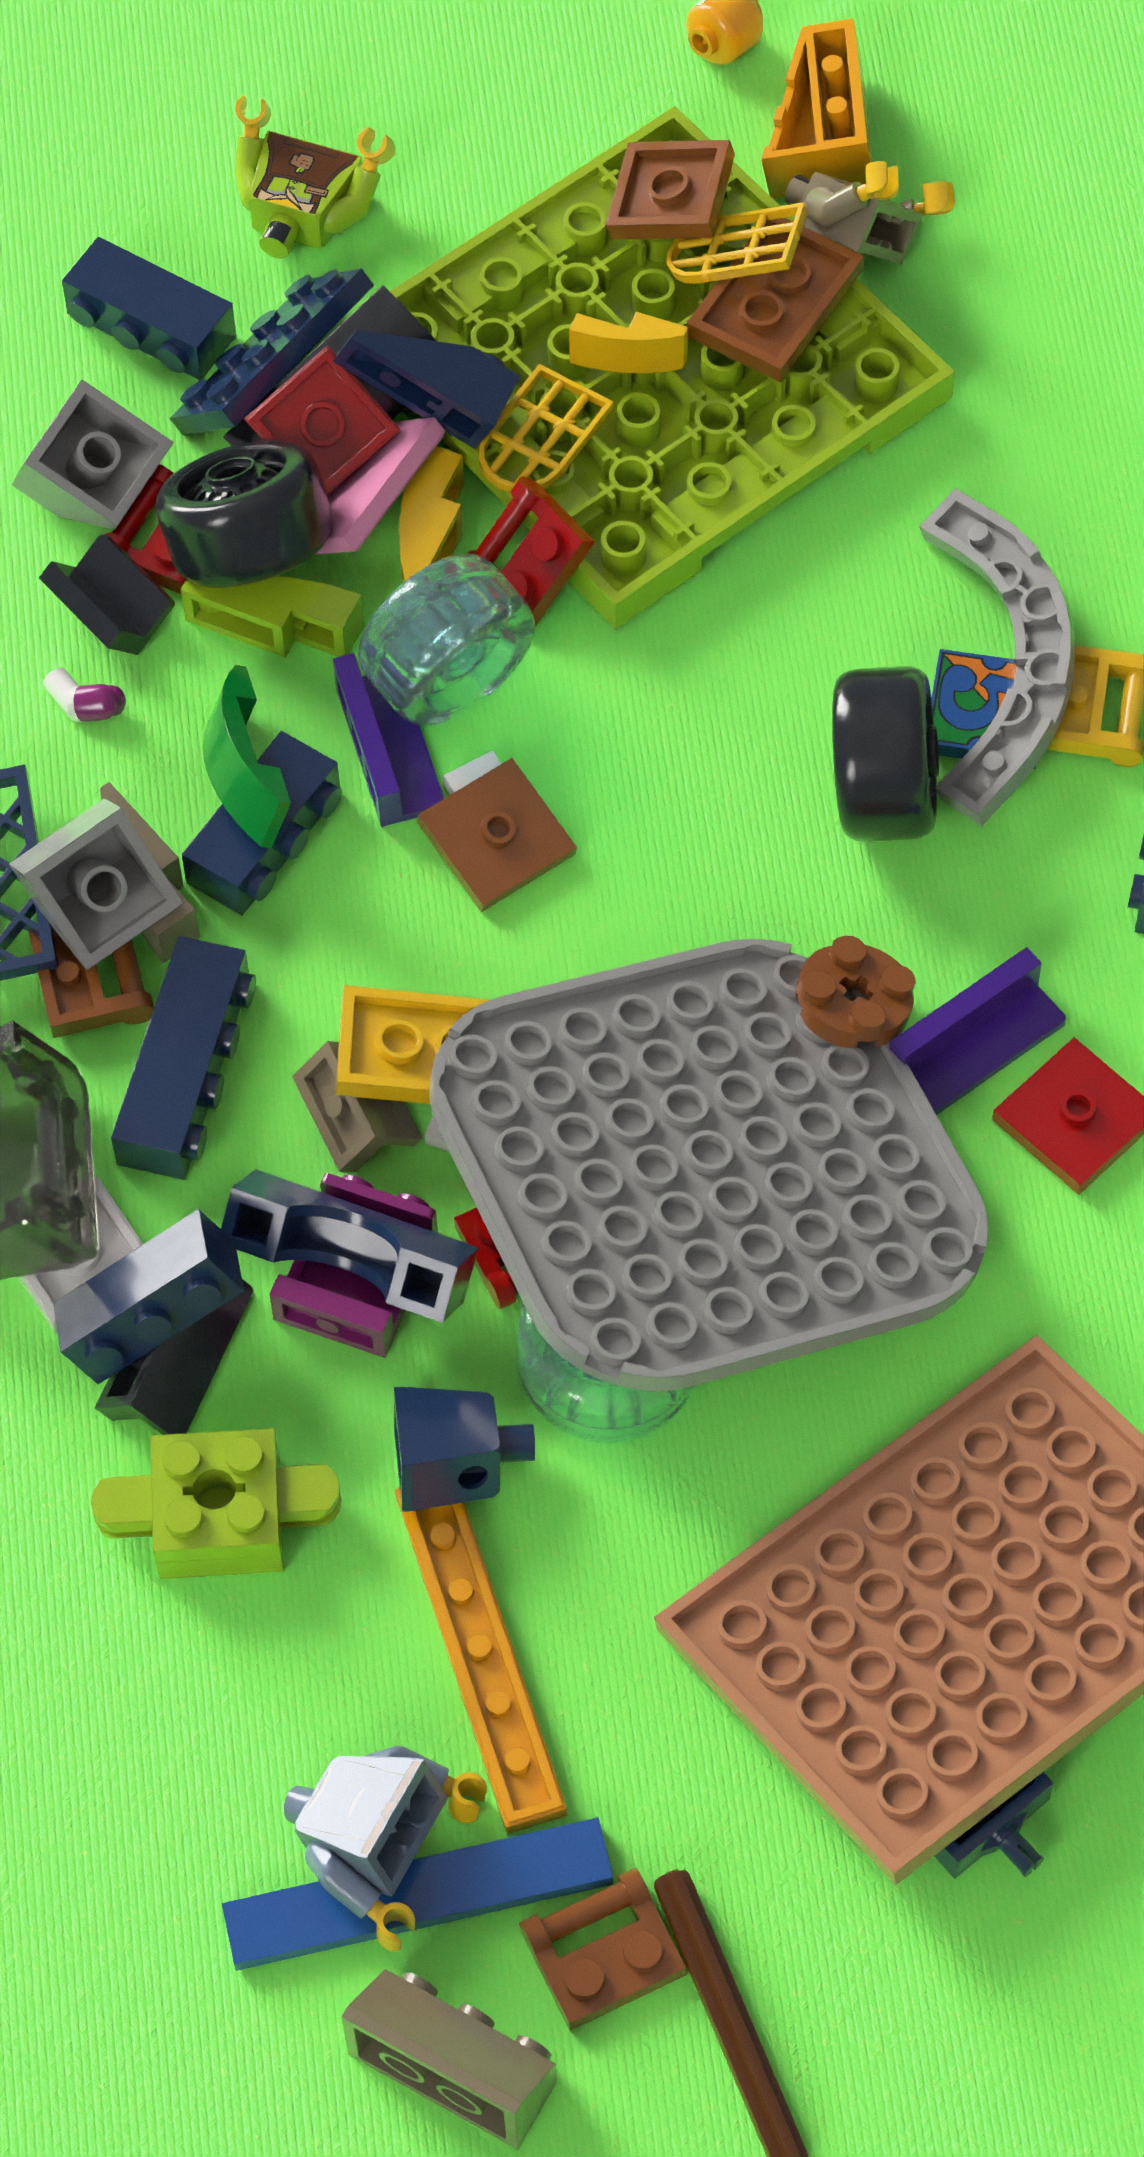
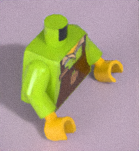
(302, 187)

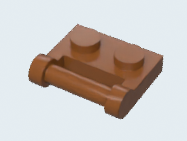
(76, 996)
(611, 1968)

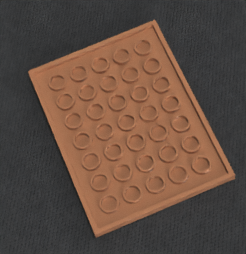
(940, 1611)

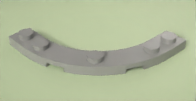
(1042, 653)

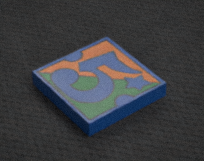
(967, 697)

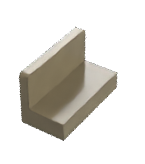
(351, 1125)

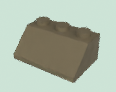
(450, 2055)

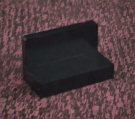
(111, 596)

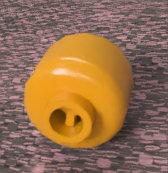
(724, 29)

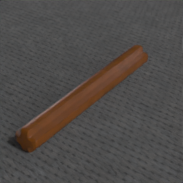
(728, 2016)

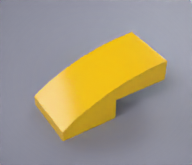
(644, 347)

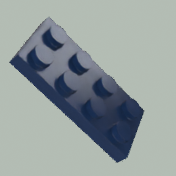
(271, 352)

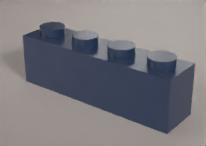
(182, 1058)

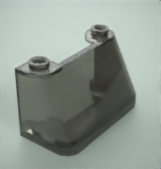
(44, 1159)

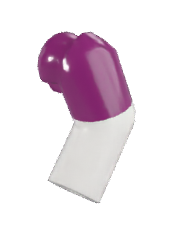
(84, 702)

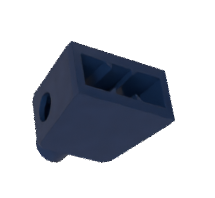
(452, 1446)

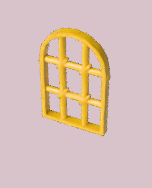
(749, 253)
(560, 425)

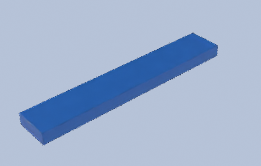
(434, 1887)

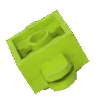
(219, 1526)

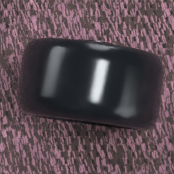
(244, 513)
(885, 753)

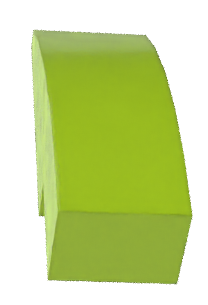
(278, 613)

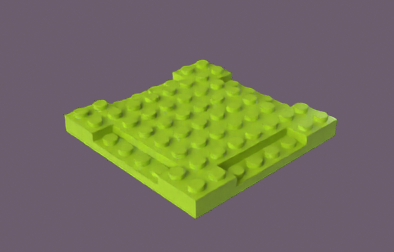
(686, 448)

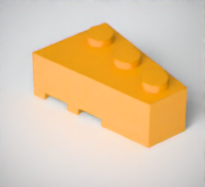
(822, 111)

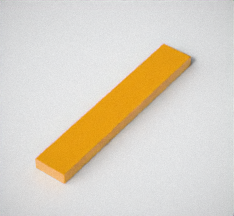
(484, 1666)

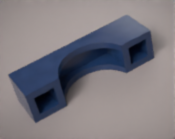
(406, 1262)

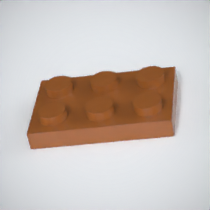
(776, 314)

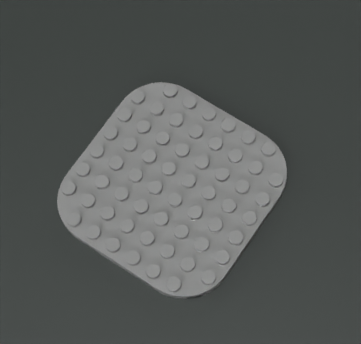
(701, 1169)

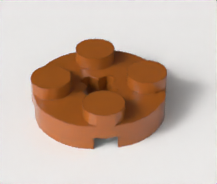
(859, 968)

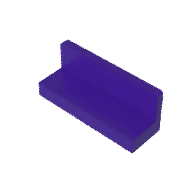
(387, 747)
(979, 1031)

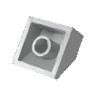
(92, 460)
(96, 882)

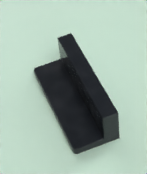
(173, 1378)

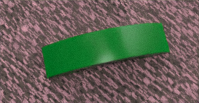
(248, 790)

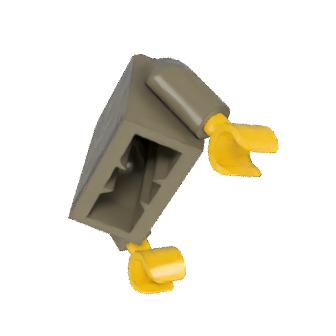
(864, 214)

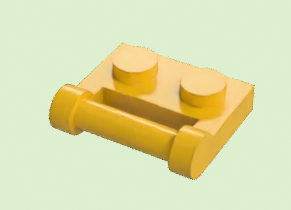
(1082, 720)

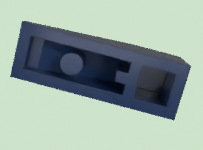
(434, 379)

